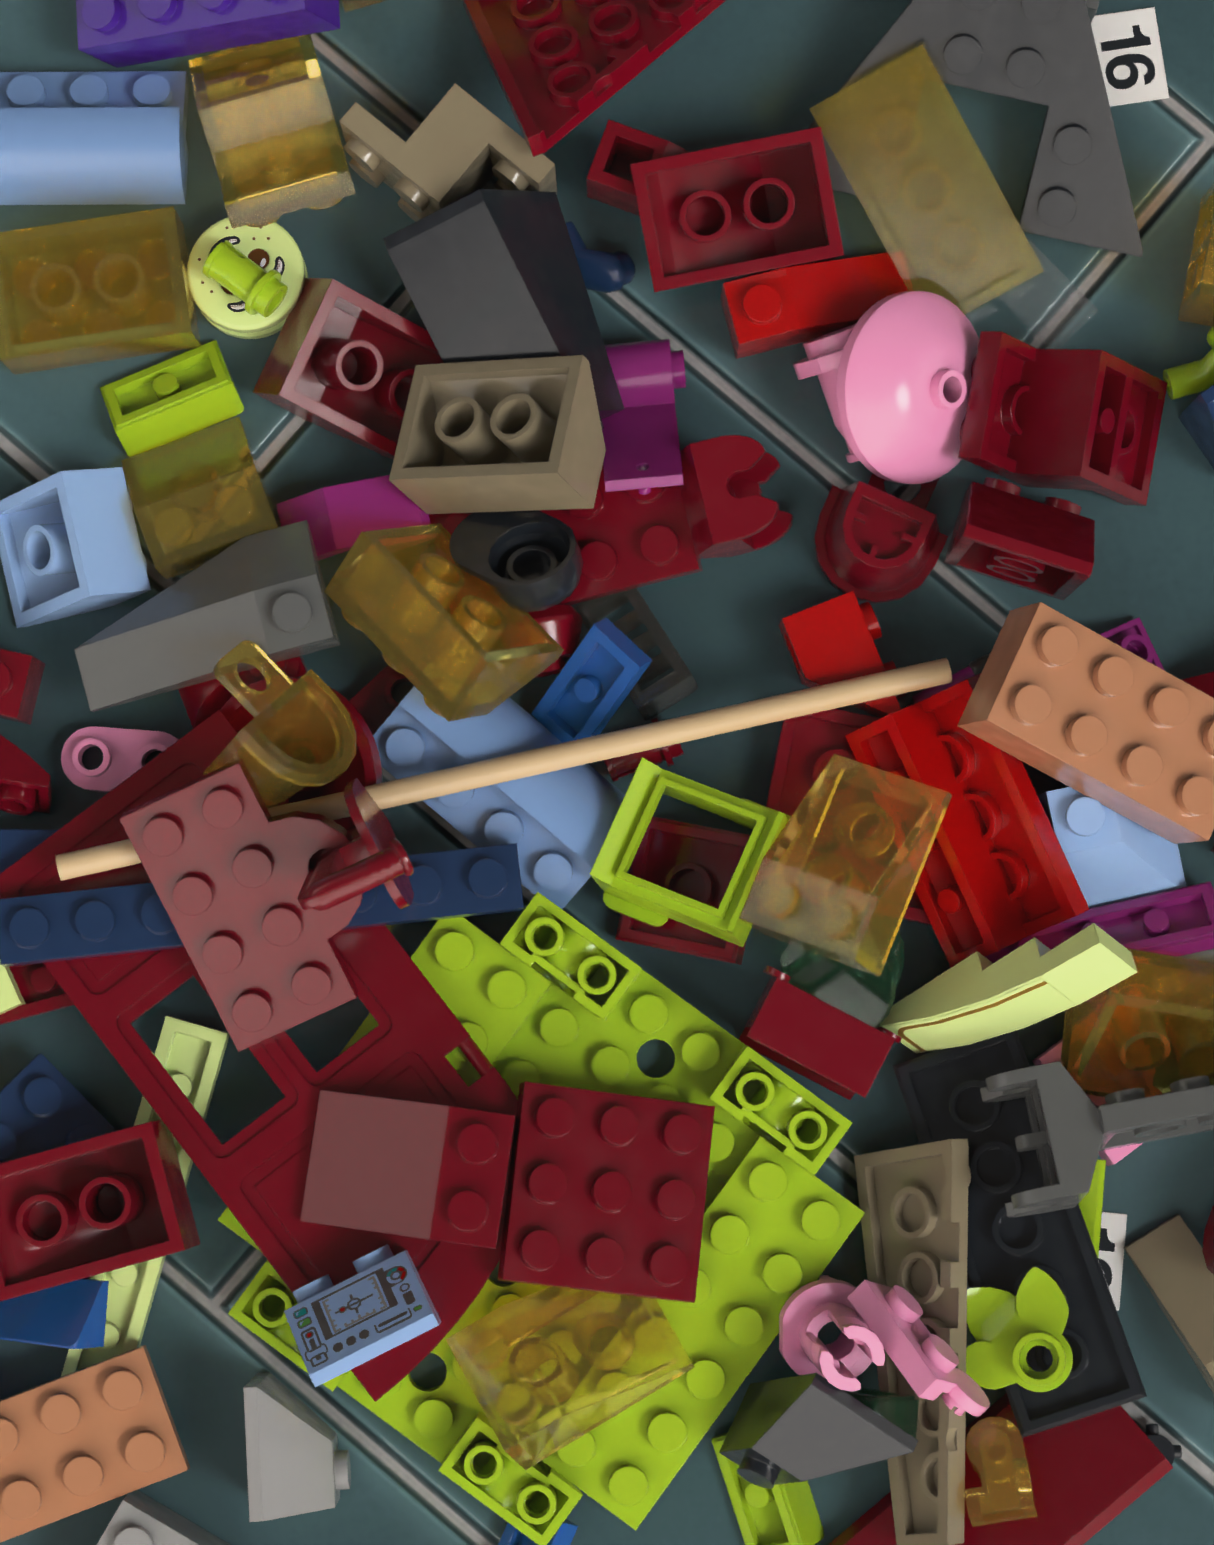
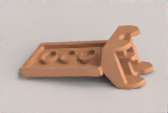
(84, 1442)

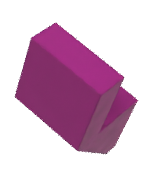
(345, 510)

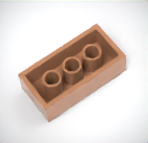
(1099, 722)

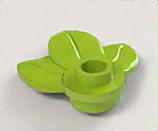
(1013, 1325)

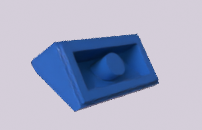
(58, 1316)

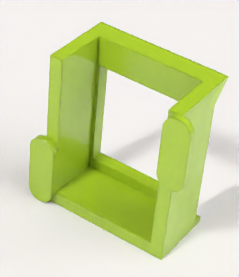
(657, 904)

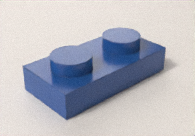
(592, 684)

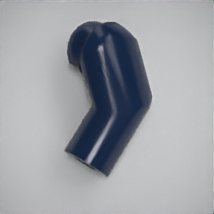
(600, 269)

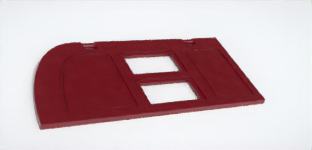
(267, 1163)

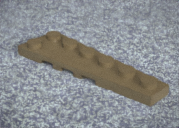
(920, 1242)

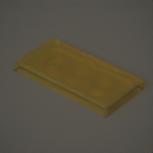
(926, 183)

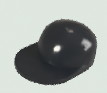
(521, 554)

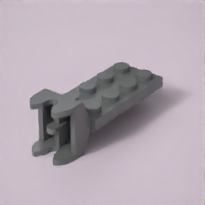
(1072, 1130)

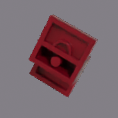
(1062, 418)

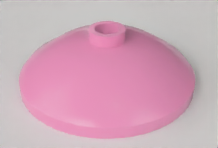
(907, 386)

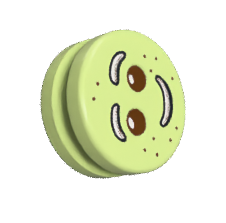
(270, 249)

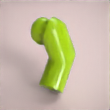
(1192, 376)

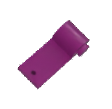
(644, 436)

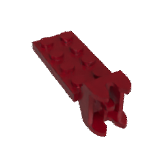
(664, 534)

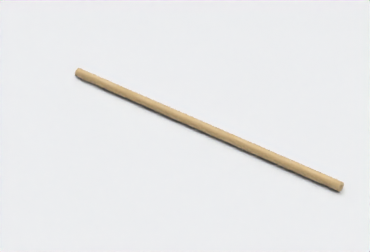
(575, 752)

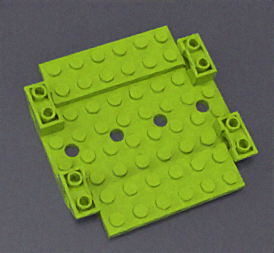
(573, 1014)

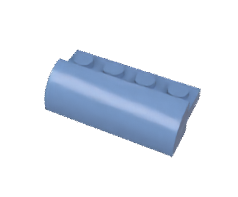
(93, 138)
(551, 816)

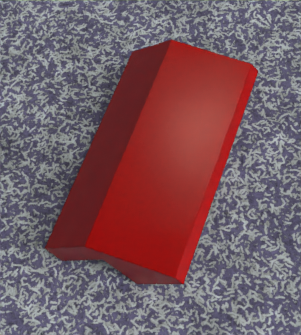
(995, 857)

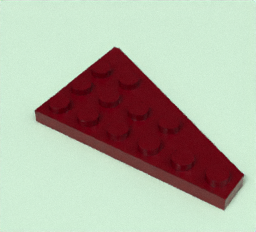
(574, 55)

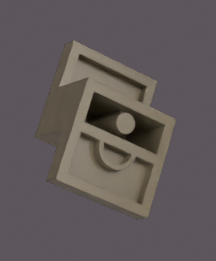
(445, 156)

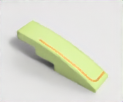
(1022, 988)

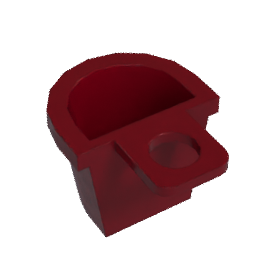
(877, 541)

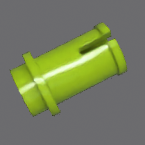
(245, 279)

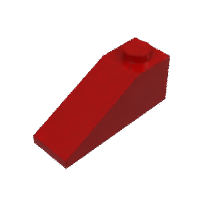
(804, 301)

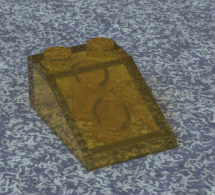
(847, 864)
(565, 1365)

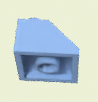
(1110, 852)

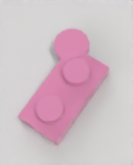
(919, 1355)

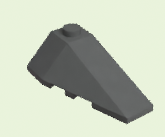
(254, 591)

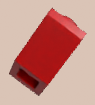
(836, 645)

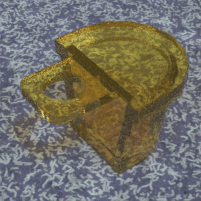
(297, 730)

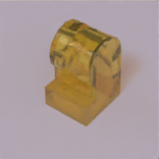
(1002, 1464)

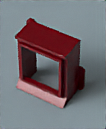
(816, 1038)

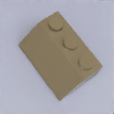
(501, 436)

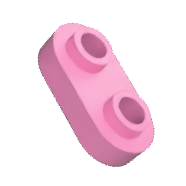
(122, 754)

